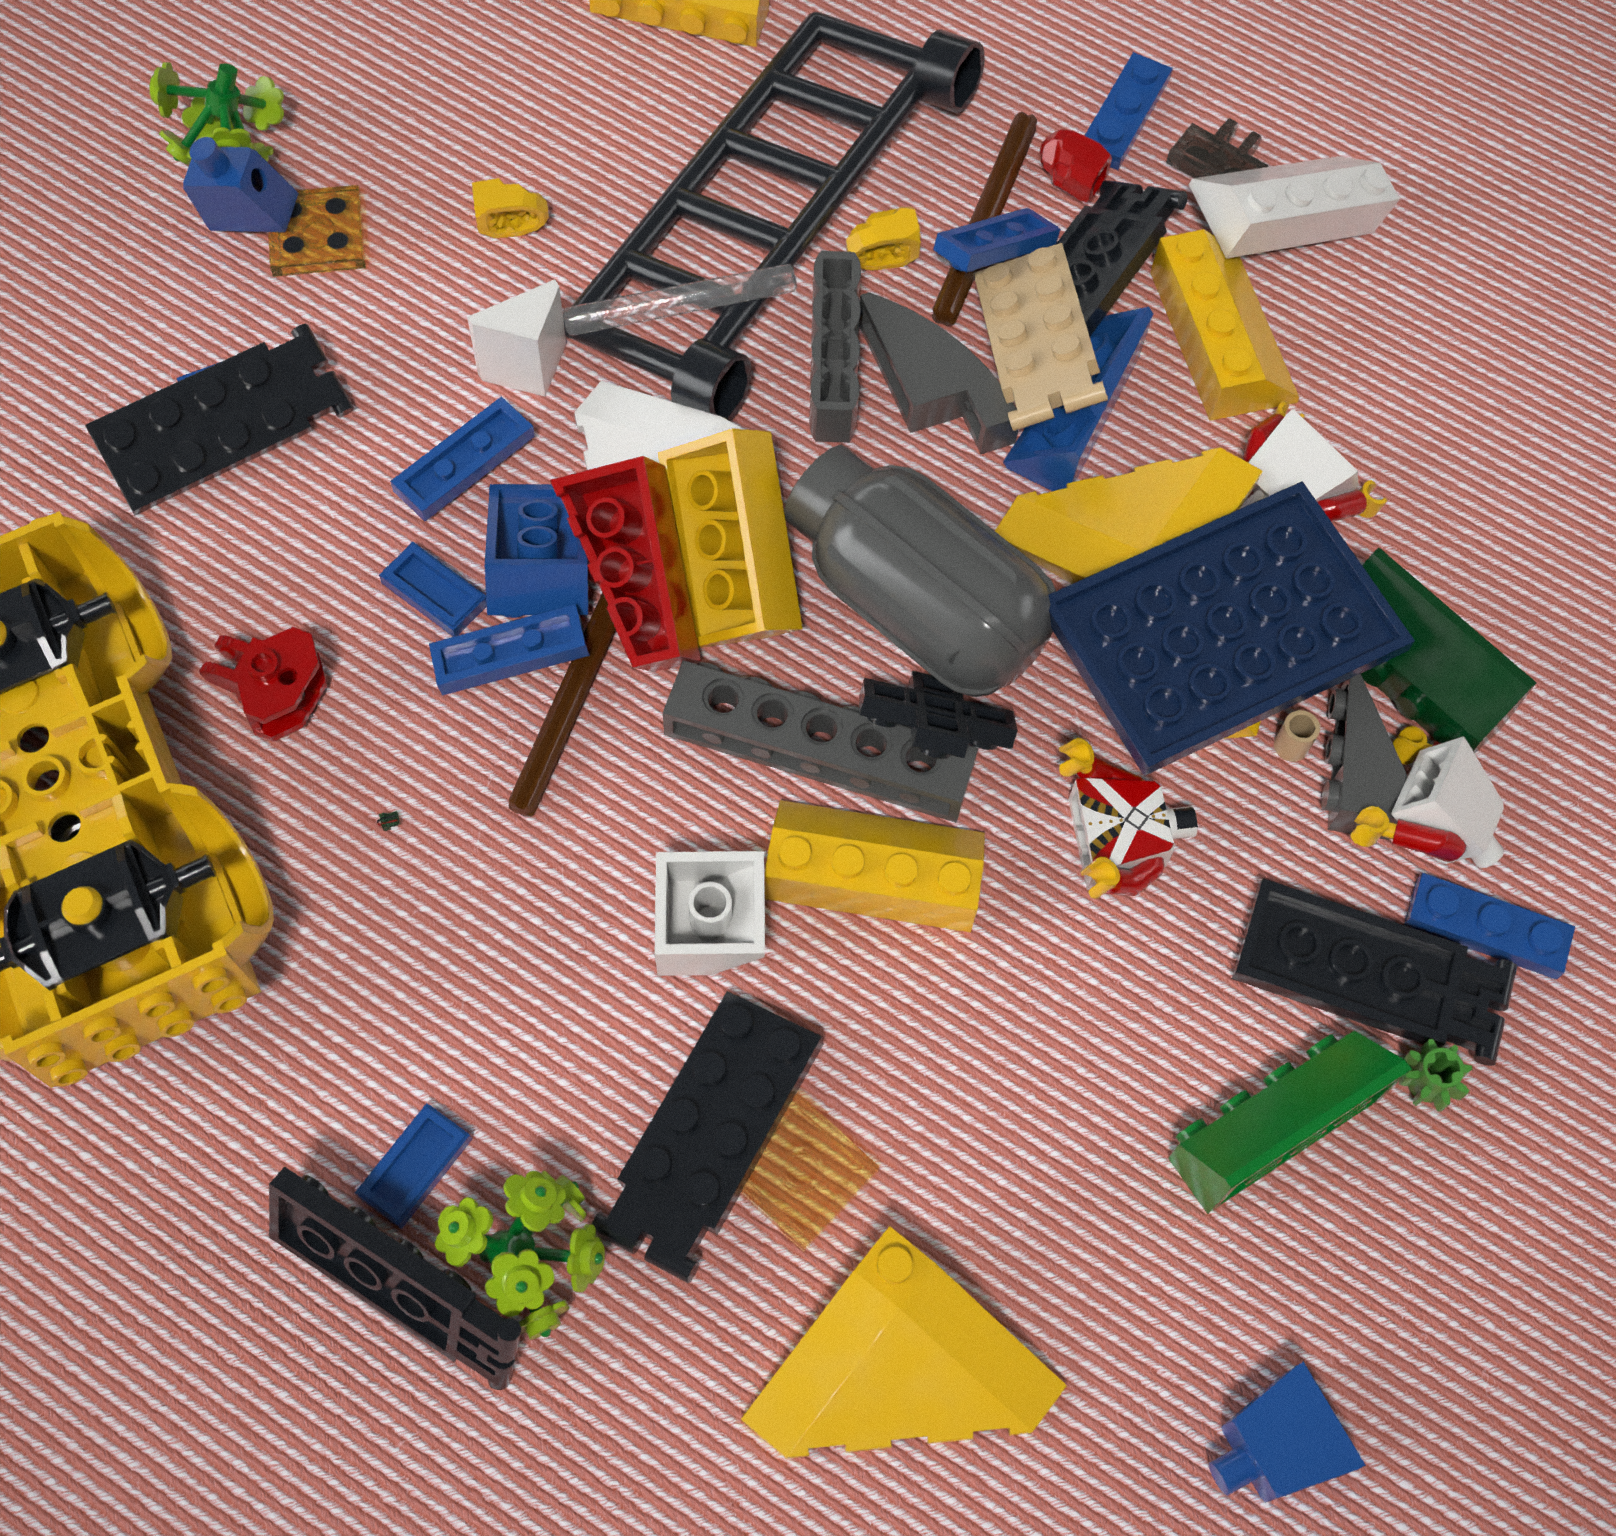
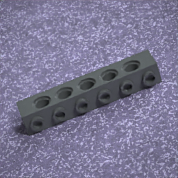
(790, 749)

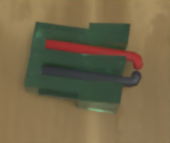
(389, 820)

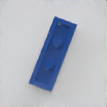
(1129, 106)
(995, 239)
(462, 458)
(508, 649)
(1490, 926)

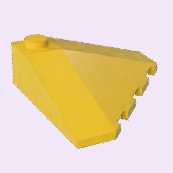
(1118, 517)
(901, 1360)

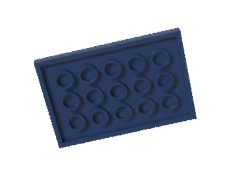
(1225, 626)

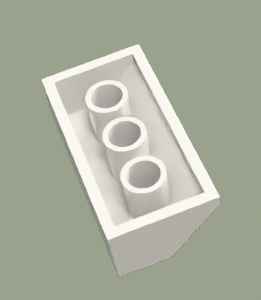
(1294, 204)

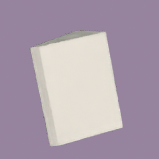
(520, 339)

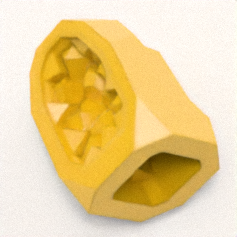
(507, 209)
(886, 239)

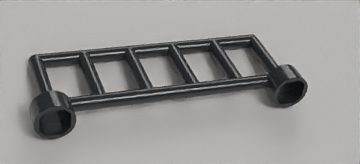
(710, 372)

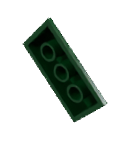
(1451, 675)

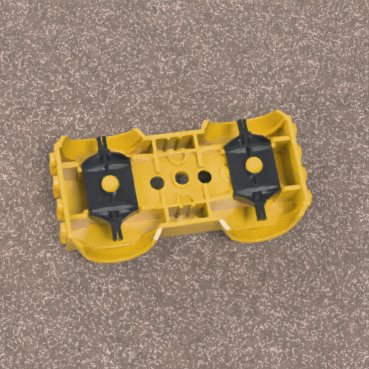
(157, 893)

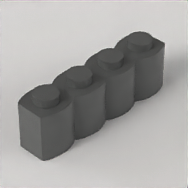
(835, 347)

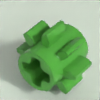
(1441, 1063)

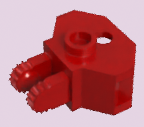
(271, 679)

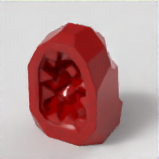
(1075, 163)

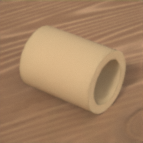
(1296, 735)

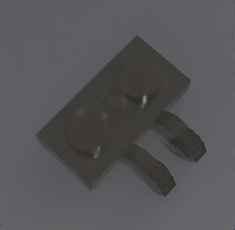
(1206, 154)

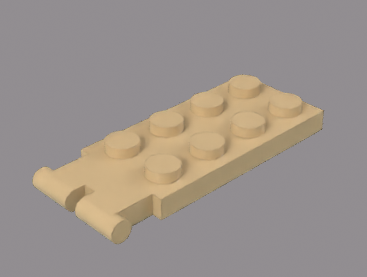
(1038, 336)

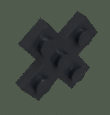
(938, 716)

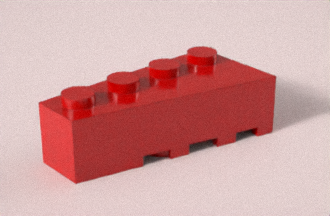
(635, 557)

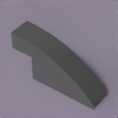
(934, 374)

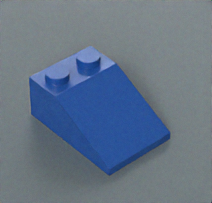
(532, 553)

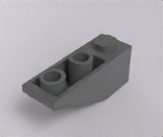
(1361, 757)

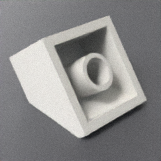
(708, 911)

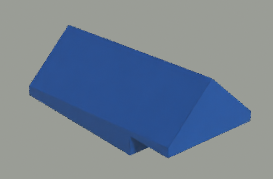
(1059, 447)

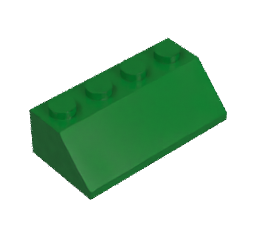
(1284, 1117)

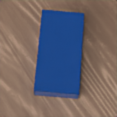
(433, 589)
(413, 1166)

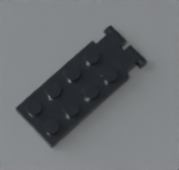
(1114, 240)
(217, 419)
(1373, 971)
(708, 1134)
(391, 1277)

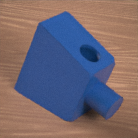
(237, 189)
(1285, 1441)

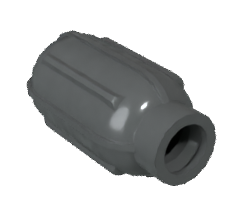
(923, 571)

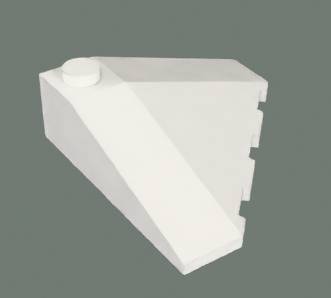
(633, 424)

